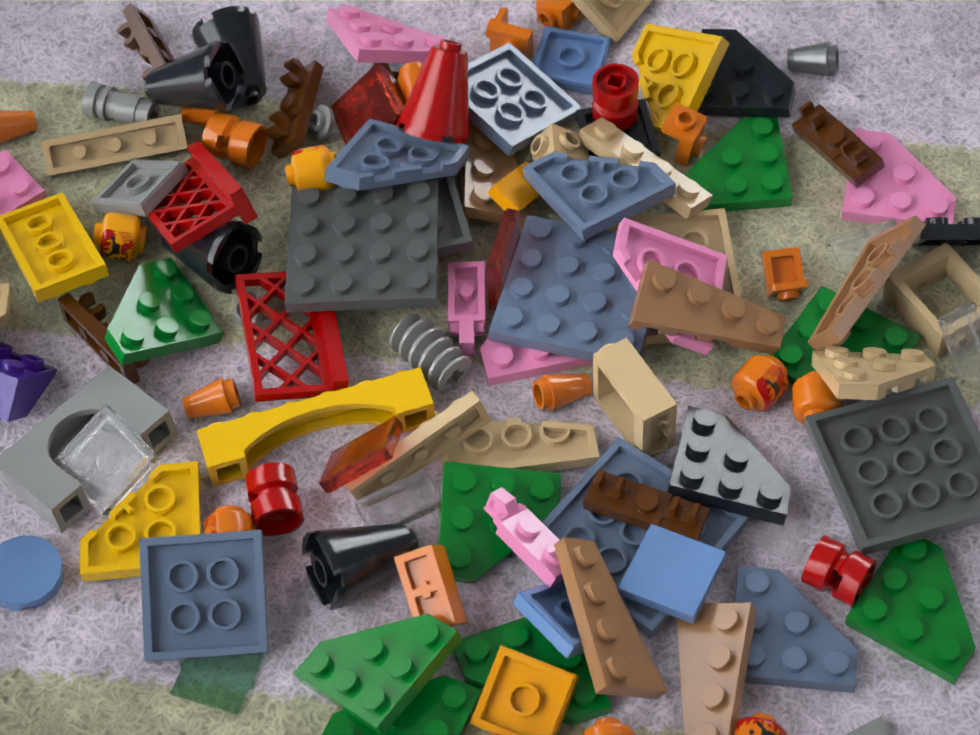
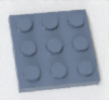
(514, 99)
(203, 596)

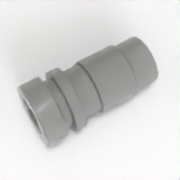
(108, 103)

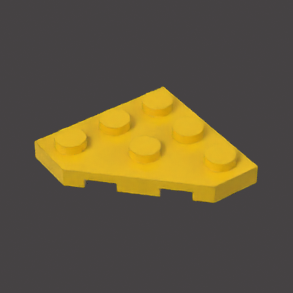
(676, 67)
(161, 508)

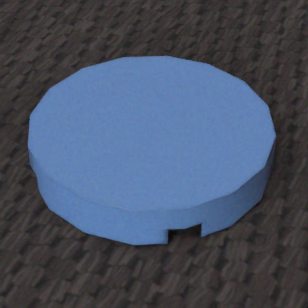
(28, 572)

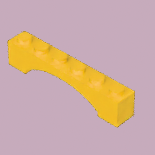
(238, 444)

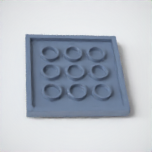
(565, 293)
(619, 540)

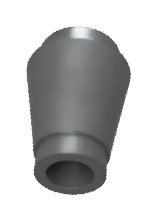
(814, 59)

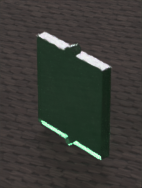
(217, 681)

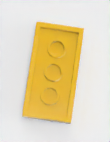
(52, 247)

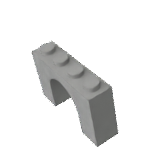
(29, 465)

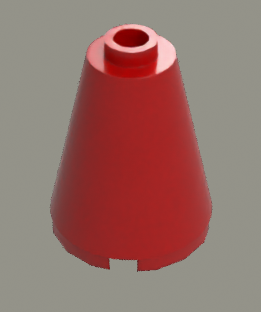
(439, 96)

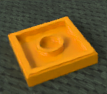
(523, 696)

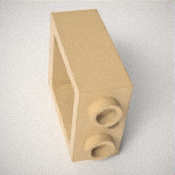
(921, 273)
(634, 398)

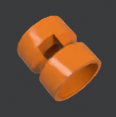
(234, 139)

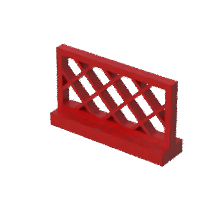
(213, 183)
(324, 337)

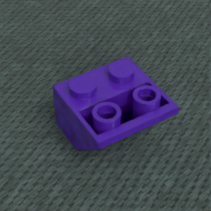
(21, 382)

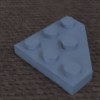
(388, 156)
(597, 191)
(792, 638)

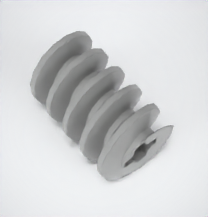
(426, 348)

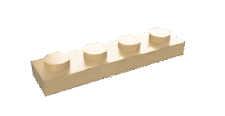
(610, 142)
(114, 145)
(425, 445)

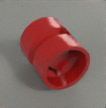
(615, 95)
(274, 499)
(837, 570)

